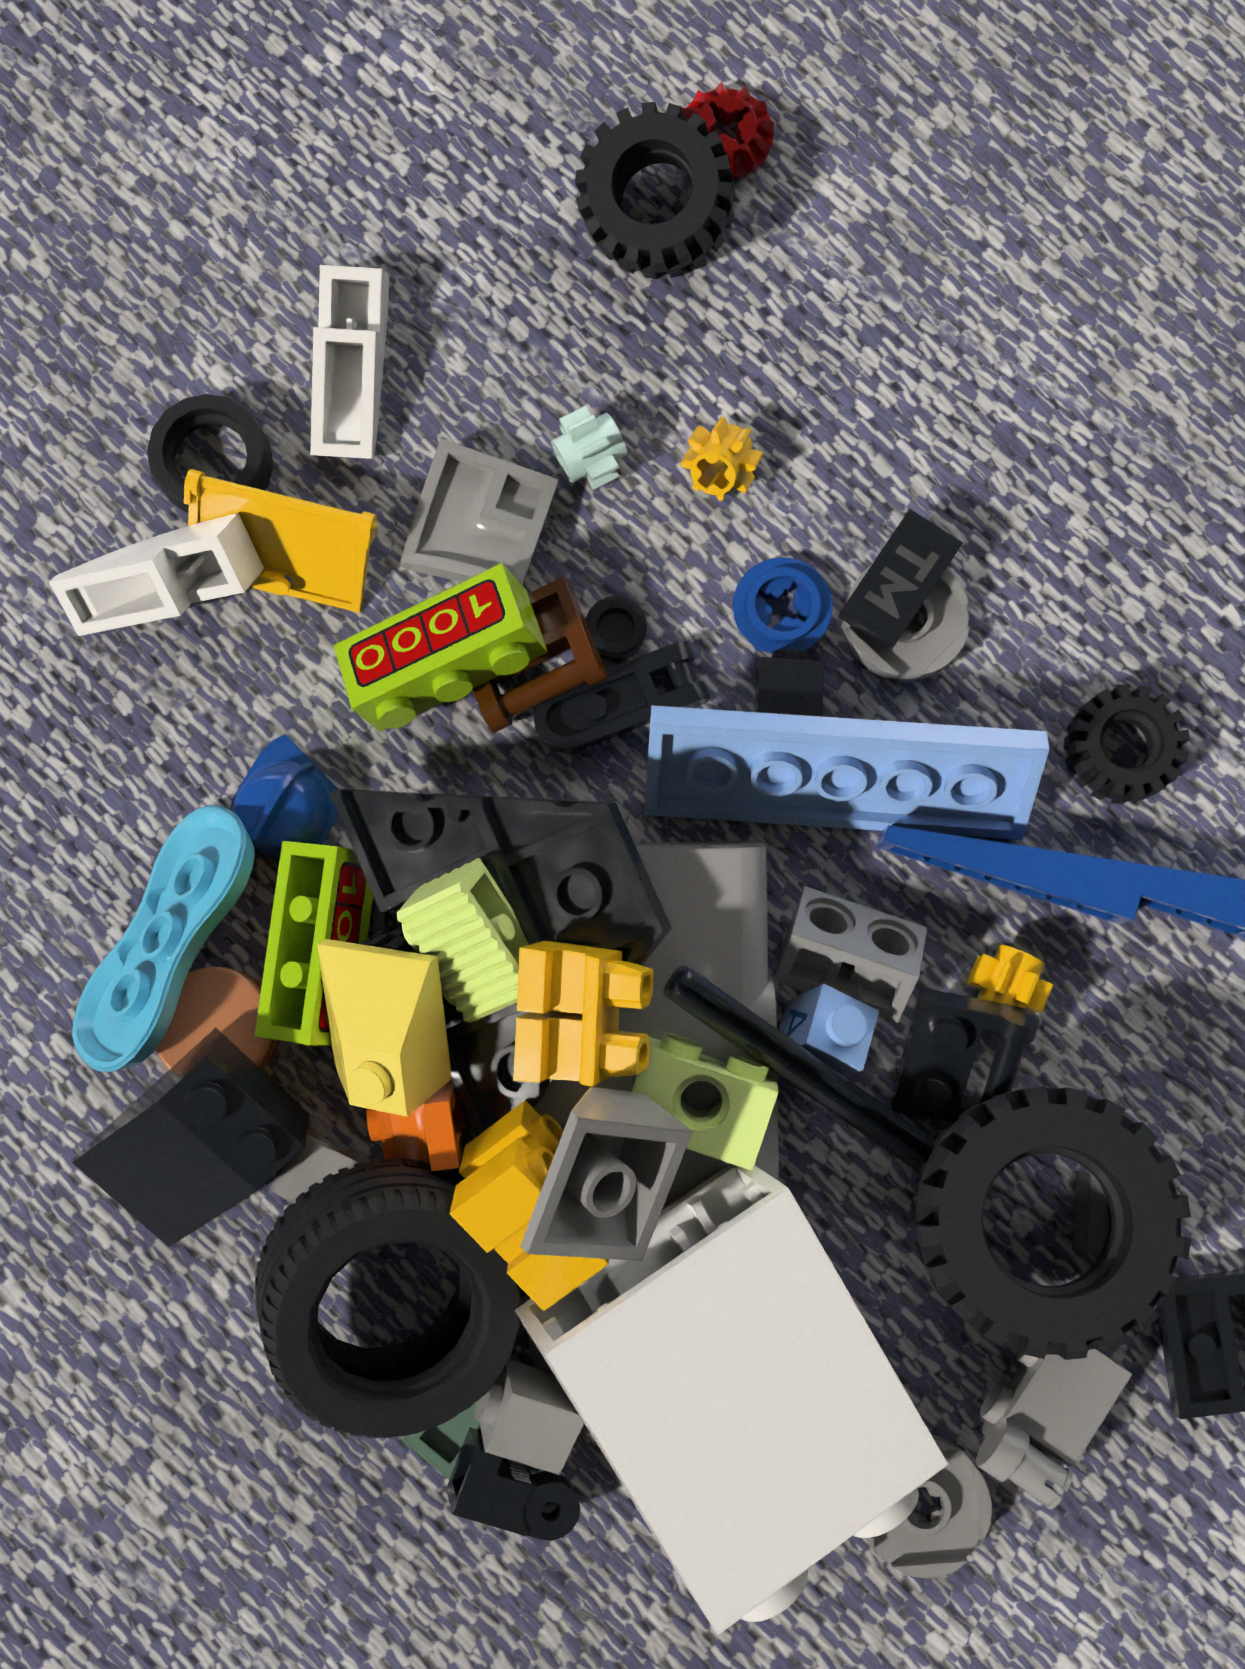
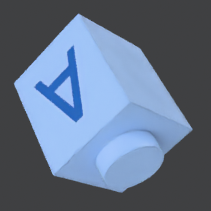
(831, 1027)

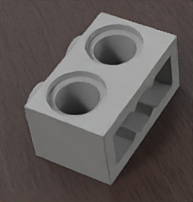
(852, 951)

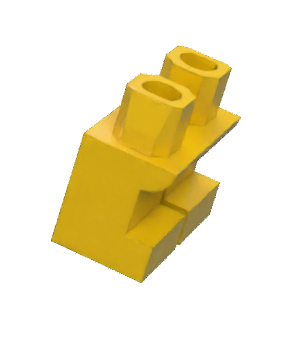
(575, 1014)

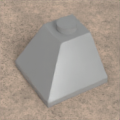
(607, 1178)

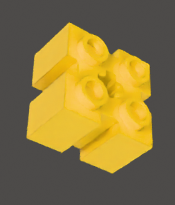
(499, 1193)

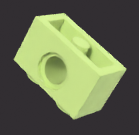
(739, 1120)

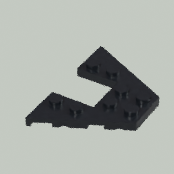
(565, 875)

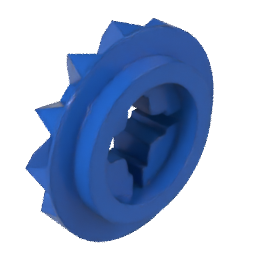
(772, 580)

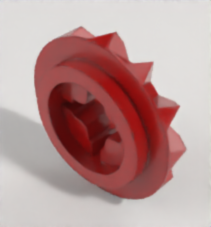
(753, 131)

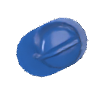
(284, 799)

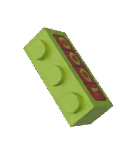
(440, 649)
(316, 898)

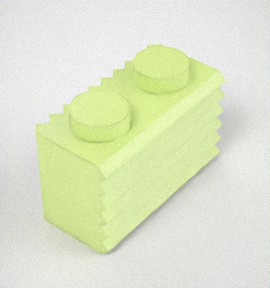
(472, 933)

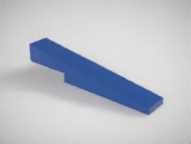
(1077, 881)

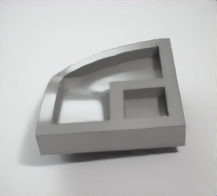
(477, 515)

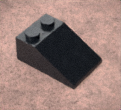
(196, 1141)

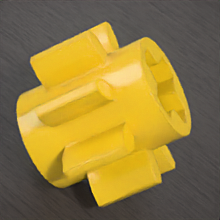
(721, 459)
(1011, 979)

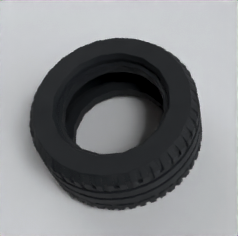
(399, 1386)

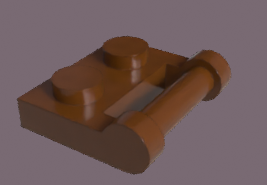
(561, 628)

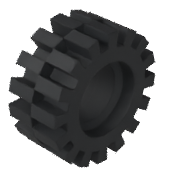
(1152, 719)

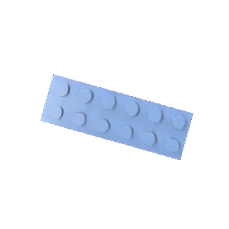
(842, 772)

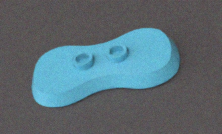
(141, 978)

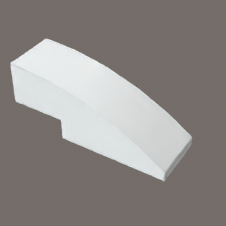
(348, 361)
(159, 576)

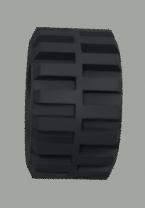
(633, 146)

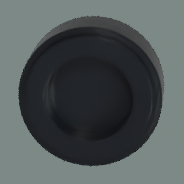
(617, 627)

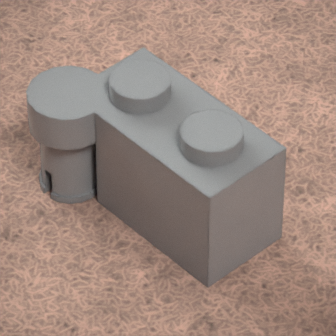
(1047, 1417)

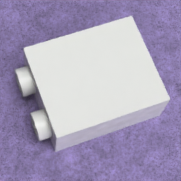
(739, 1396)

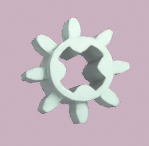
(589, 447)

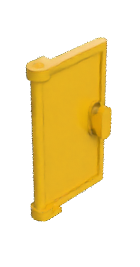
(311, 542)

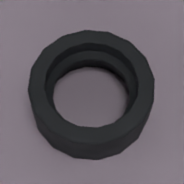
(202, 411)

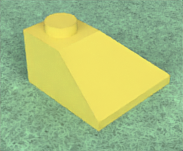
(385, 1024)

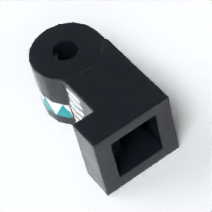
(511, 1493)

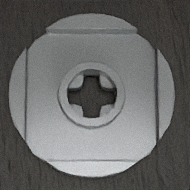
(927, 651)
(953, 1529)

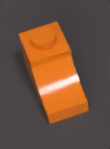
(429, 1134)

